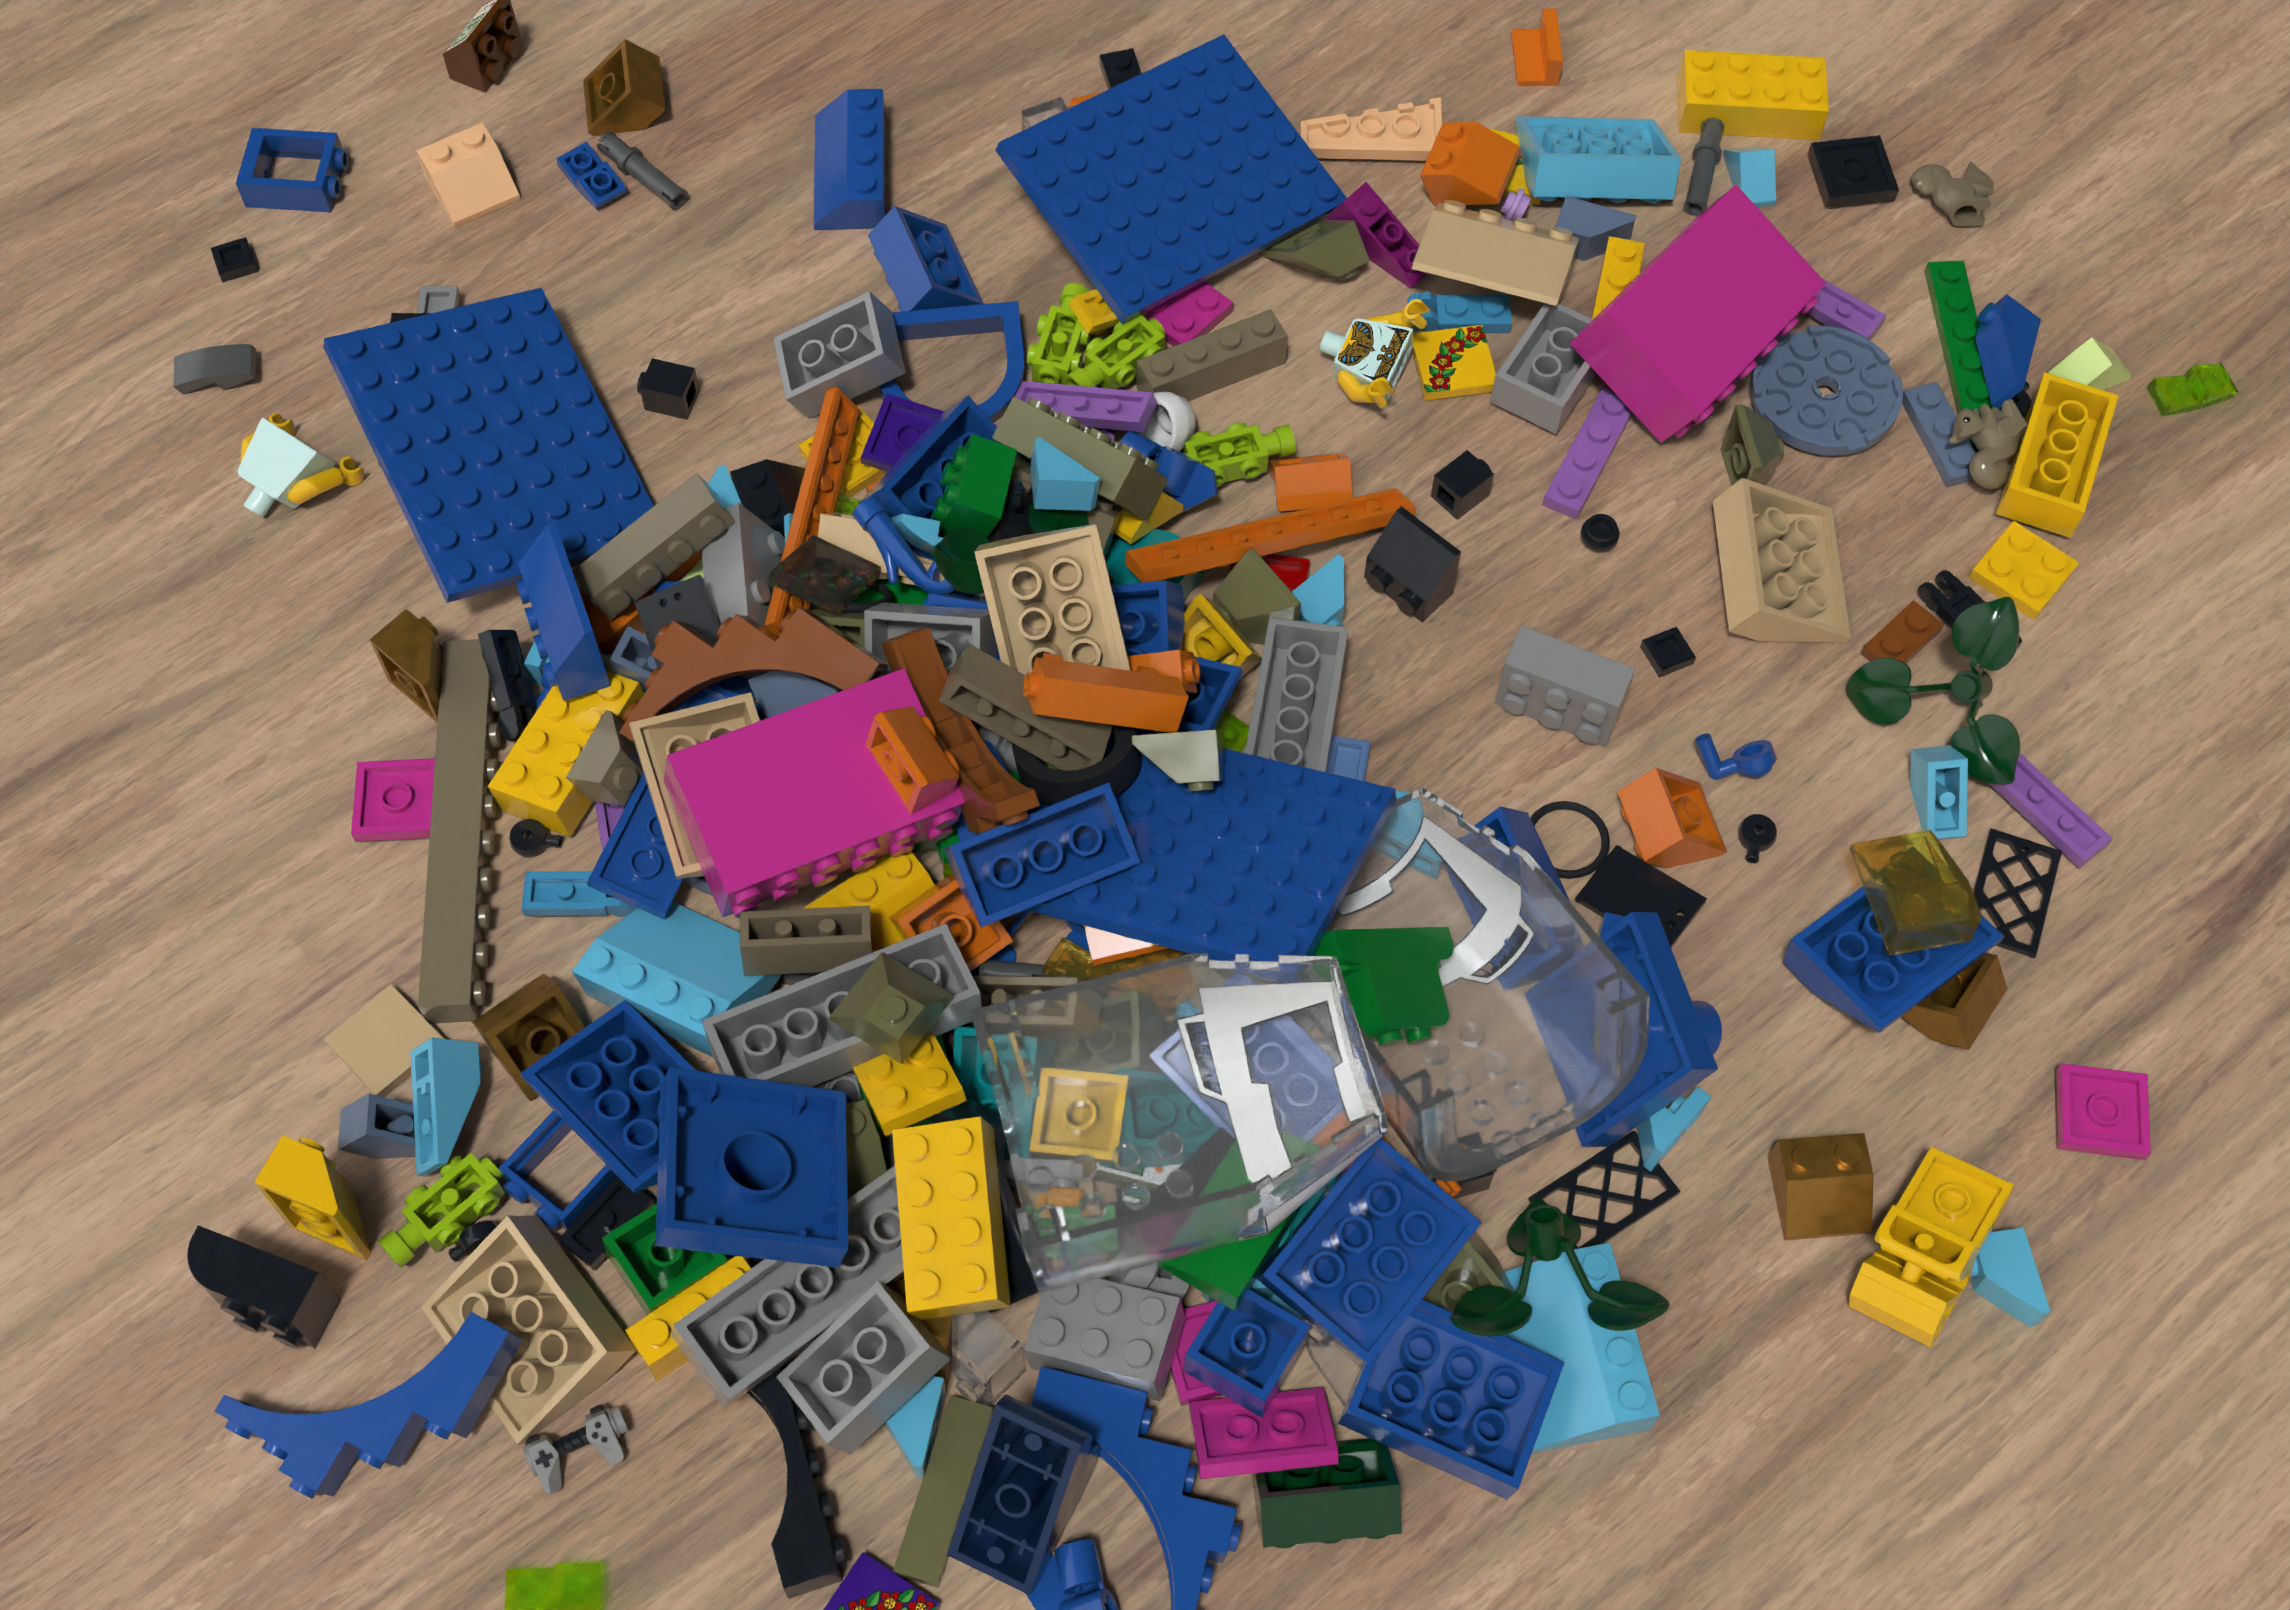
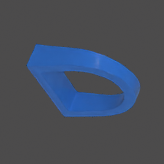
(965, 321)

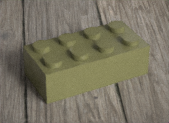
(1125, 473)

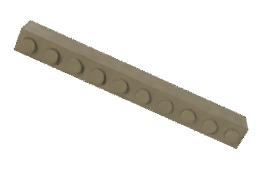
(460, 839)

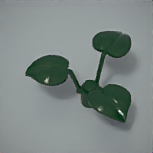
(956, 554)
(1991, 638)
(1546, 1234)

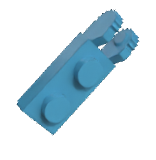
(1465, 311)
(568, 895)

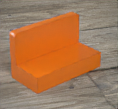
(1538, 52)
(1311, 480)

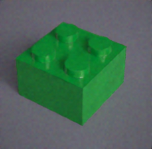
(974, 486)
(654, 1271)

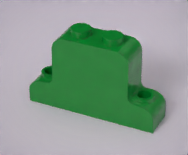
(1393, 979)

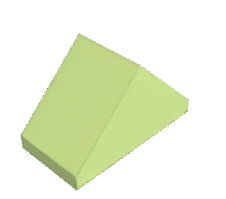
(2093, 366)

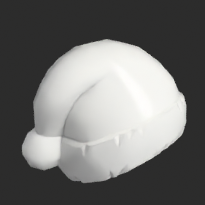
(1171, 421)

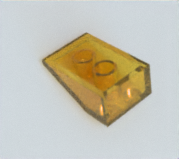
(1916, 892)

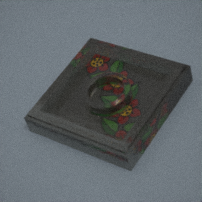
(824, 574)

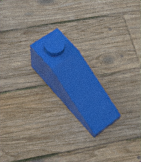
(2006, 347)

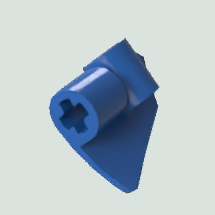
(1188, 478)
(1073, 1581)

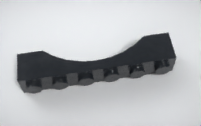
(802, 1542)

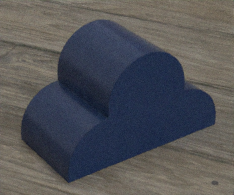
(1022, 1493)

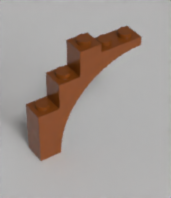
(743, 647)
(987, 787)

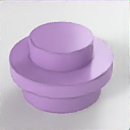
(1515, 205)

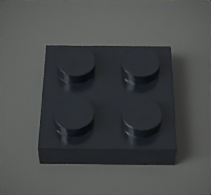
(1853, 171)

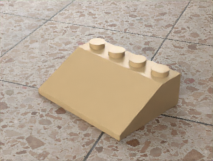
(1497, 252)
(1779, 566)
(1052, 598)
(675, 731)
(536, 1293)

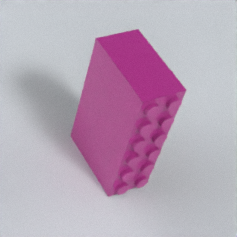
(1699, 316)
(799, 798)

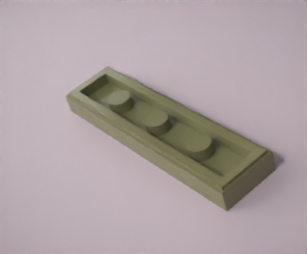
(943, 1491)

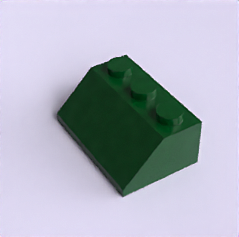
(1331, 1501)

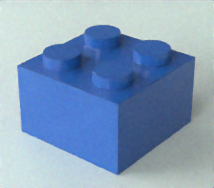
(1247, 1351)

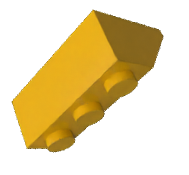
(883, 887)
(313, 1195)

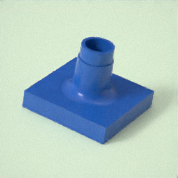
(1680, 1032)
(752, 1168)

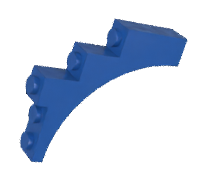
(440, 1397)
(1155, 1471)

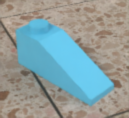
(443, 1090)

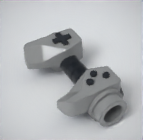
(600, 1429)

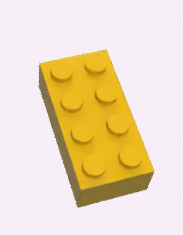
(1753, 94)
(2057, 455)
(535, 771)
(950, 1218)

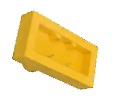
(1093, 312)

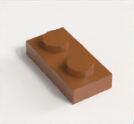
(1904, 635)

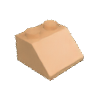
(468, 175)

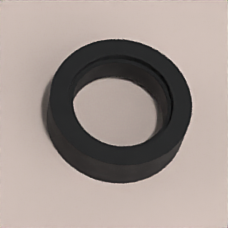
(1058, 785)

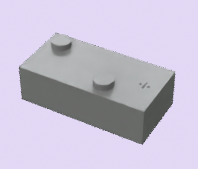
(740, 566)

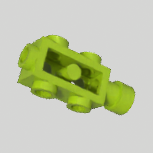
(1053, 355)
(1114, 359)
(1240, 450)
(445, 1200)

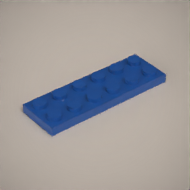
(636, 859)

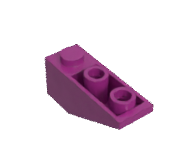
(1382, 234)

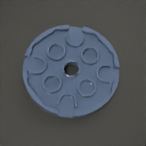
(1833, 425)

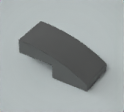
(217, 364)

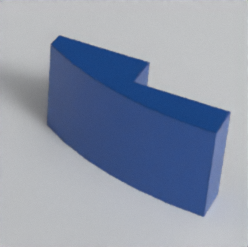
(591, 176)

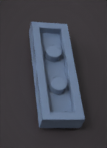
(1935, 425)

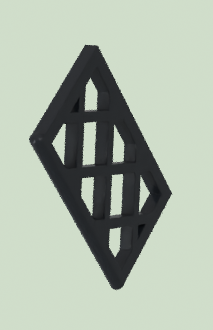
(2043, 883)
(1604, 1160)

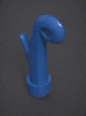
(874, 518)

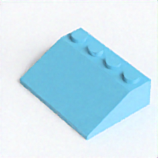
(1597, 158)
(671, 971)
(1604, 1374)

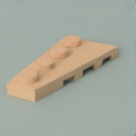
(1376, 135)

